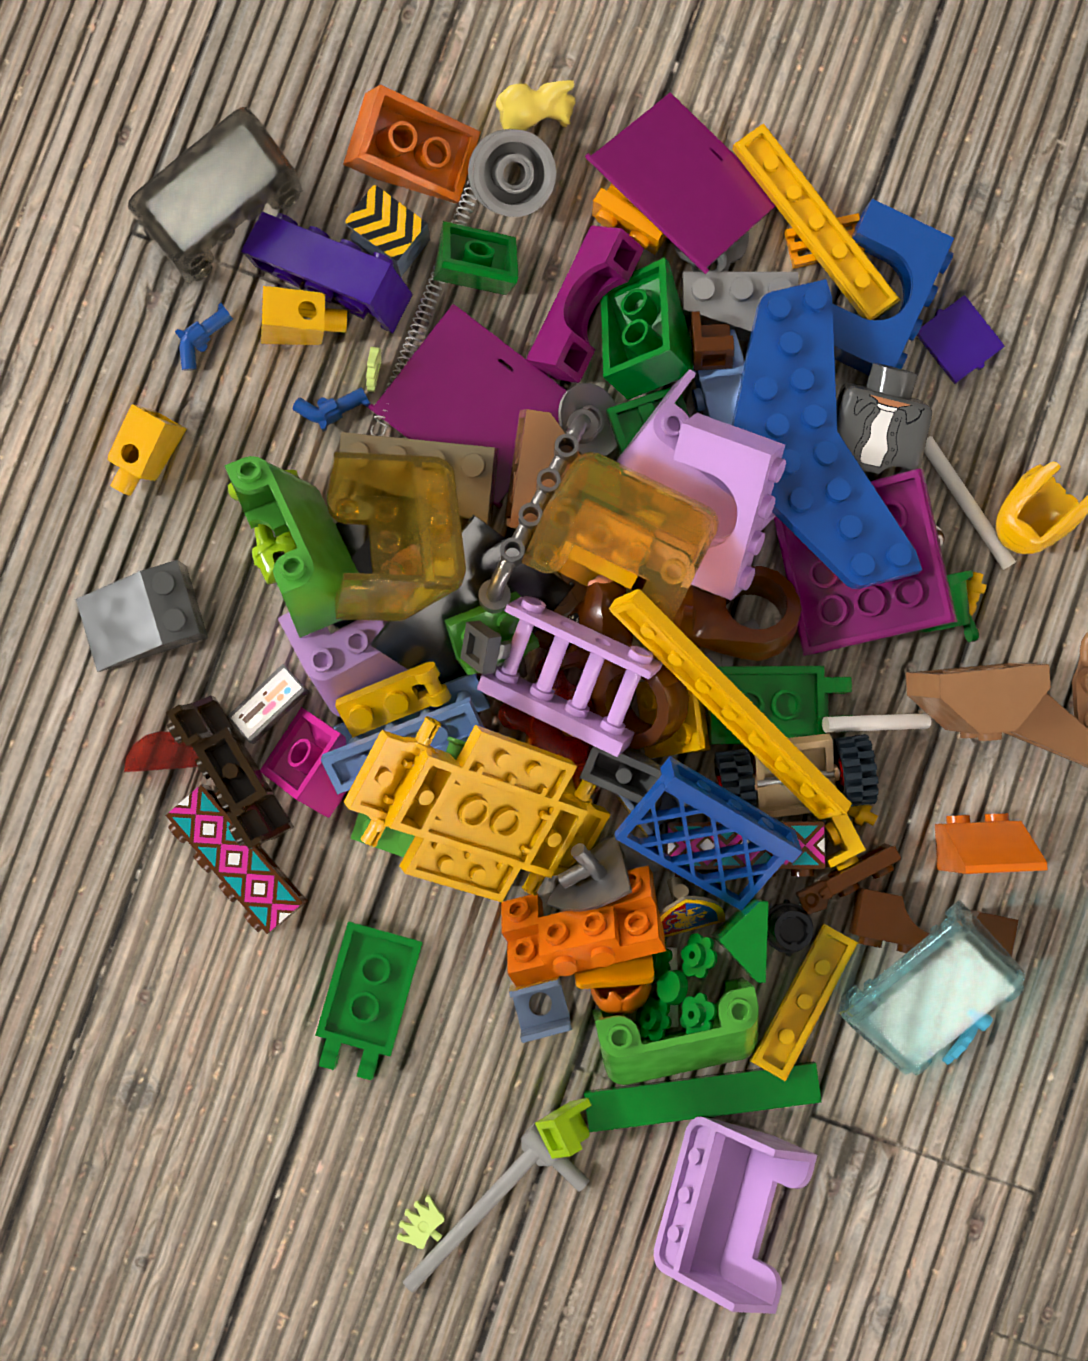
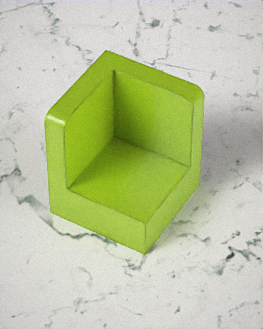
(564, 1129)

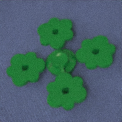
(673, 988)

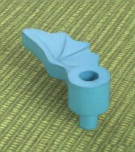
(966, 1038)

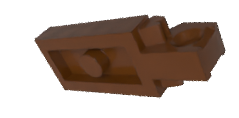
(844, 882)

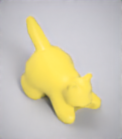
(524, 107)

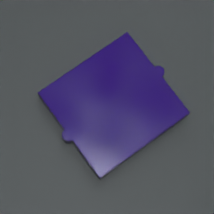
(959, 339)

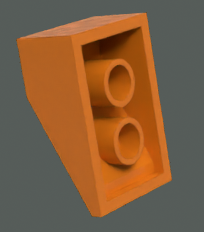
(411, 145)
(986, 846)

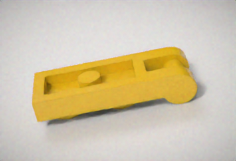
(392, 699)

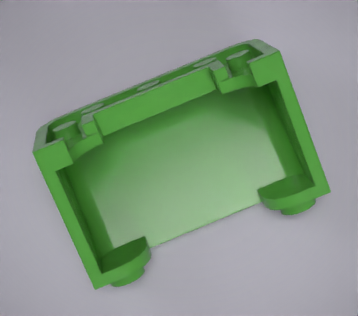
(313, 570)
(636, 1060)

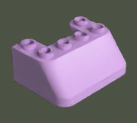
(341, 660)
(722, 1210)

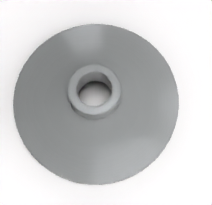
(597, 400)

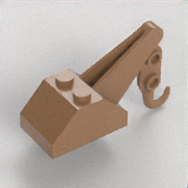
(533, 453)
(1007, 700)

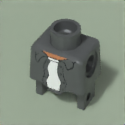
(883, 421)

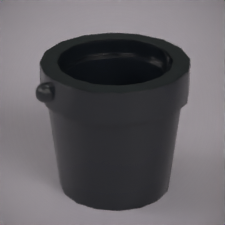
(789, 928)

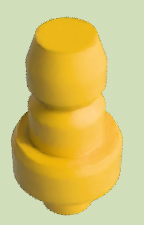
(974, 589)
(862, 814)

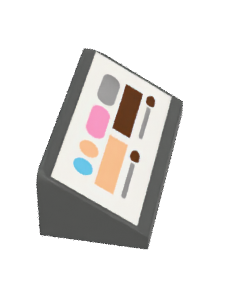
(268, 704)

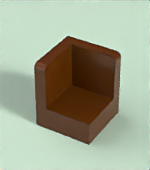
(711, 345)

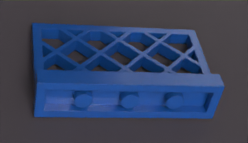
(721, 806)

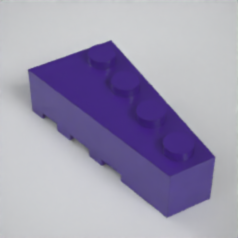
(330, 267)

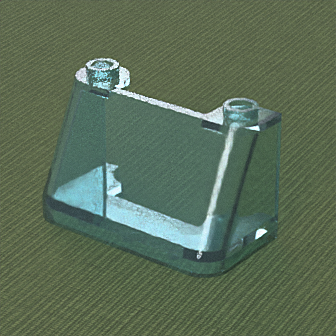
(933, 992)

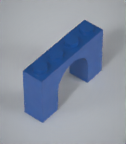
(917, 257)

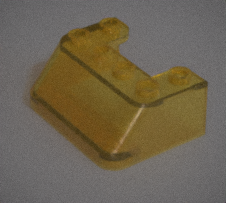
(628, 524)
(411, 532)

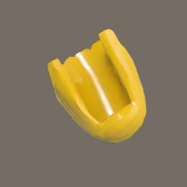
(1038, 512)

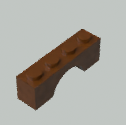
(884, 918)

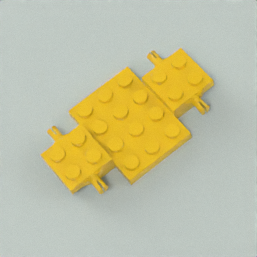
(476, 814)

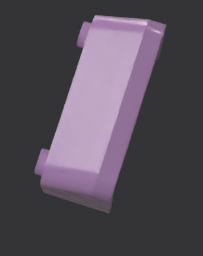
(653, 453)

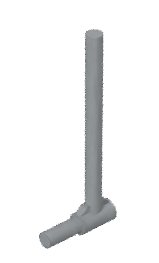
(534, 1152)

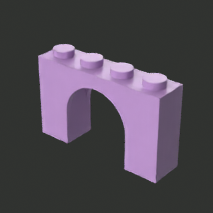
(749, 469)

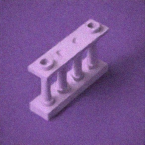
(539, 698)

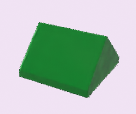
(476, 259)
(746, 938)

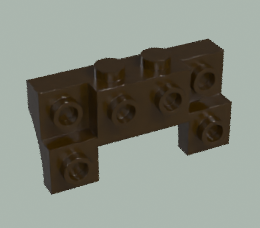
(225, 760)

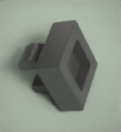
(483, 647)

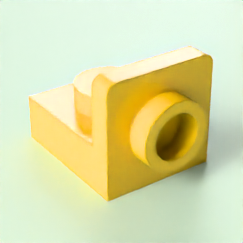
(842, 832)

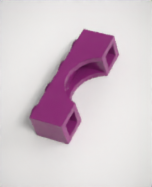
(600, 265)

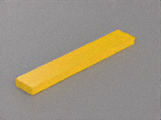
(815, 223)

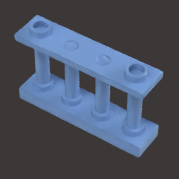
(457, 720)

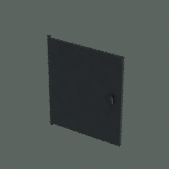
(425, 634)

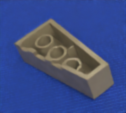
(472, 465)

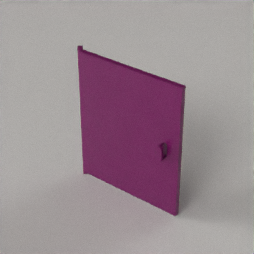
(683, 181)
(466, 396)

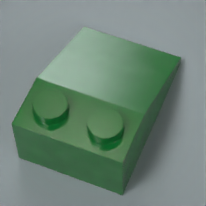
(645, 332)

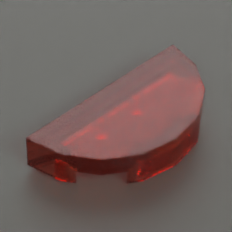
(159, 752)

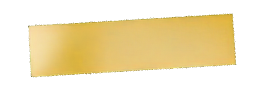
(803, 1002)

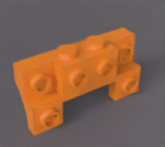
(579, 941)

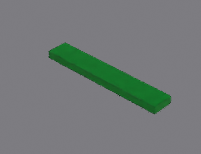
(700, 1097)

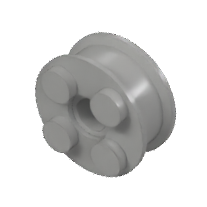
(536, 175)

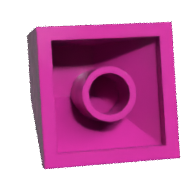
(297, 762)

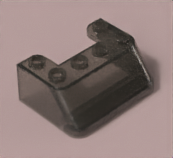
(213, 191)

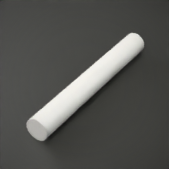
(876, 722)

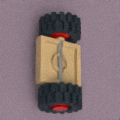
(849, 768)

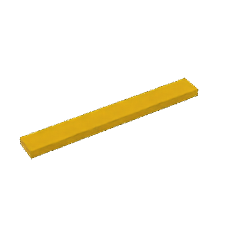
(729, 704)

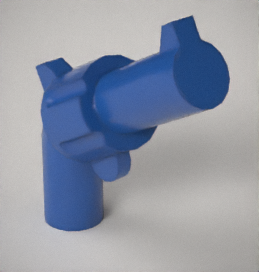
(198, 335)
(330, 410)

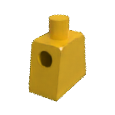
(285, 312)
(143, 447)

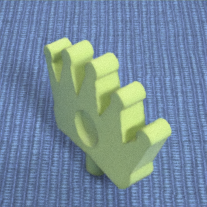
(373, 369)
(422, 1224)

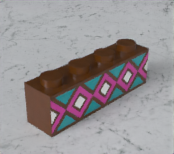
(809, 834)
(244, 872)

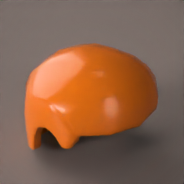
(621, 999)

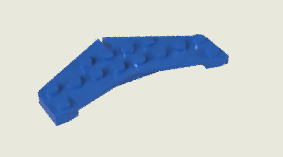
(791, 399)

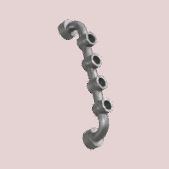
(581, 429)

